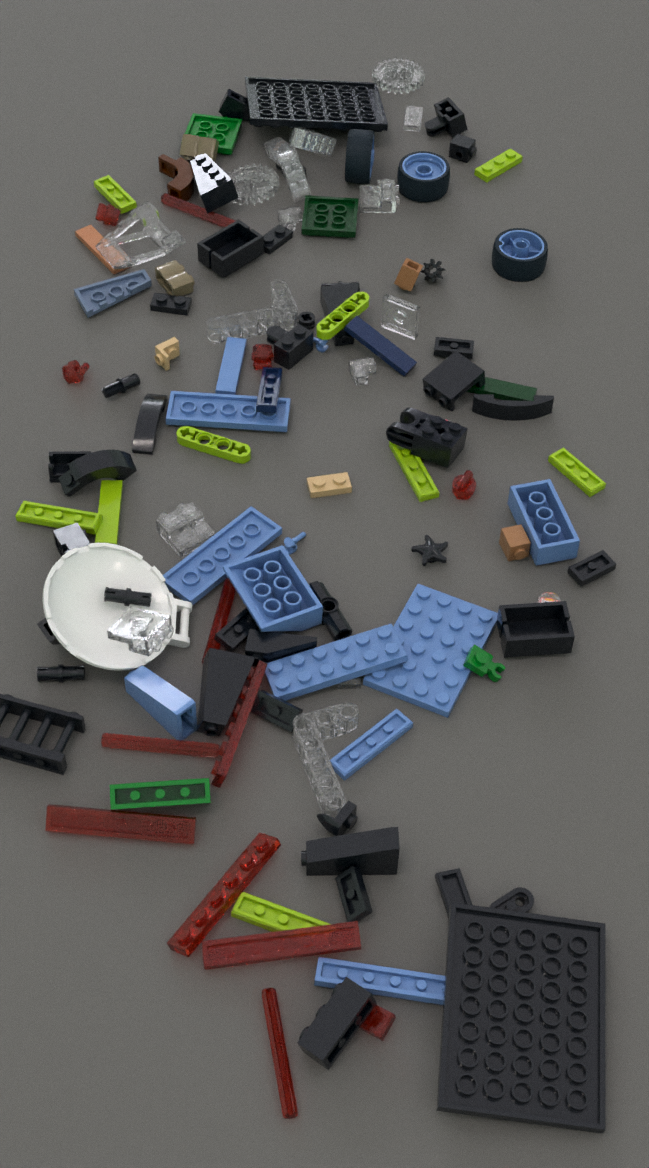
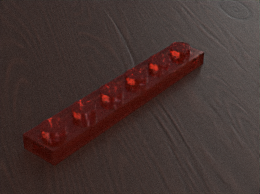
(235, 729)
(121, 824)
(223, 894)
(281, 945)

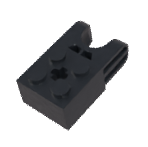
(428, 436)

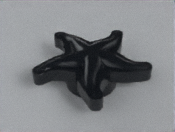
(431, 551)

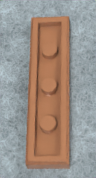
(90, 238)

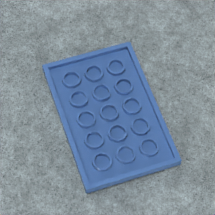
(436, 638)

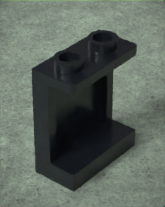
(452, 380)

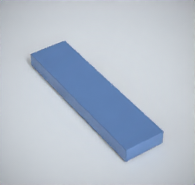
(231, 366)
(370, 744)

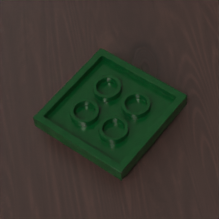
(330, 216)

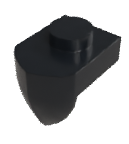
(344, 820)

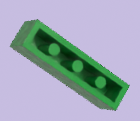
(159, 793)

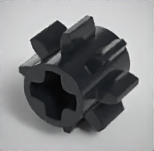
(430, 266)

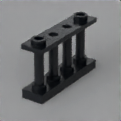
(32, 753)

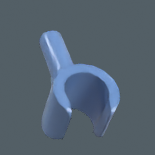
(320, 344)
(290, 544)

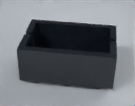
(230, 248)
(535, 629)

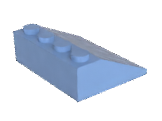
(275, 591)

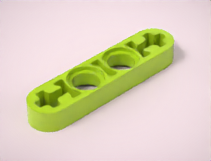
(339, 313)
(236, 451)

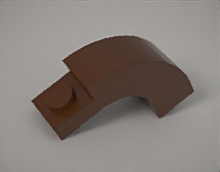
(182, 173)

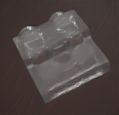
(379, 197)
(184, 528)
(142, 630)

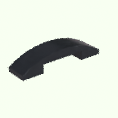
(512, 410)
(147, 423)

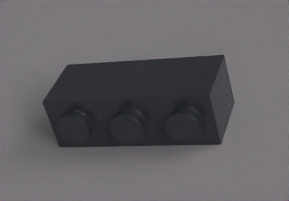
(336, 1022)

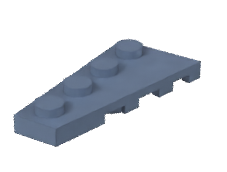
(109, 292)

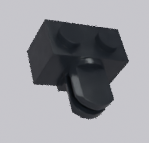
(448, 119)
(290, 346)

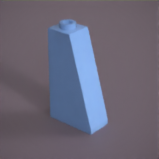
(163, 702)

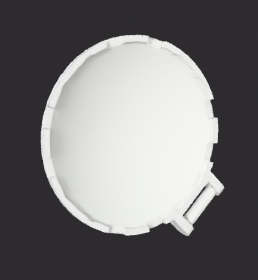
(81, 617)

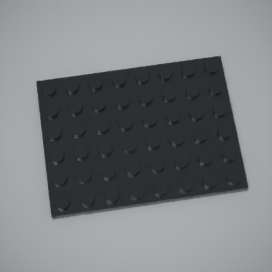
(314, 104)
(524, 1018)

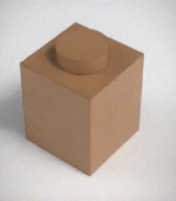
(408, 274)
(514, 542)

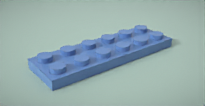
(225, 412)
(204, 566)
(335, 662)

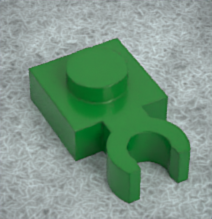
(481, 663)

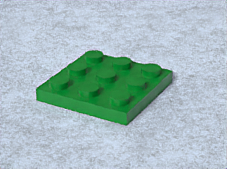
(221, 128)

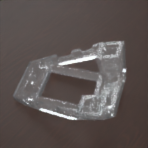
(152, 226)

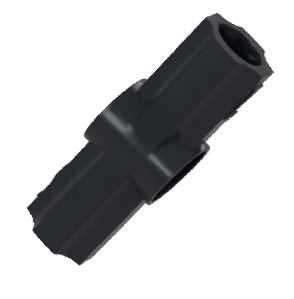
(331, 615)

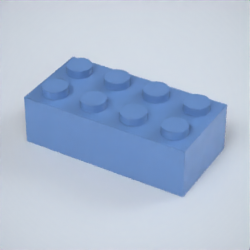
(544, 521)

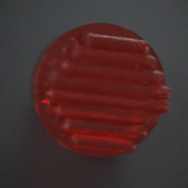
(107, 214)
(262, 356)
(74, 372)
(464, 485)

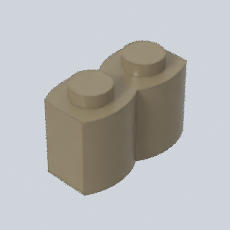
(195, 145)
(174, 278)

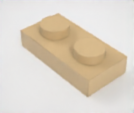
(329, 485)

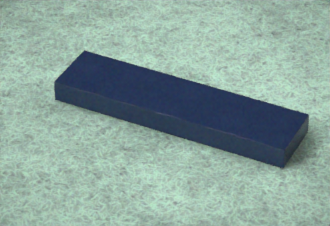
(380, 346)
(269, 390)

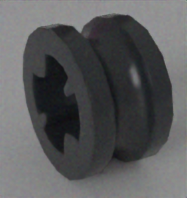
(306, 320)

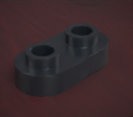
(508, 902)

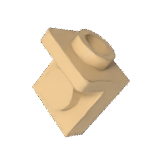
(166, 351)

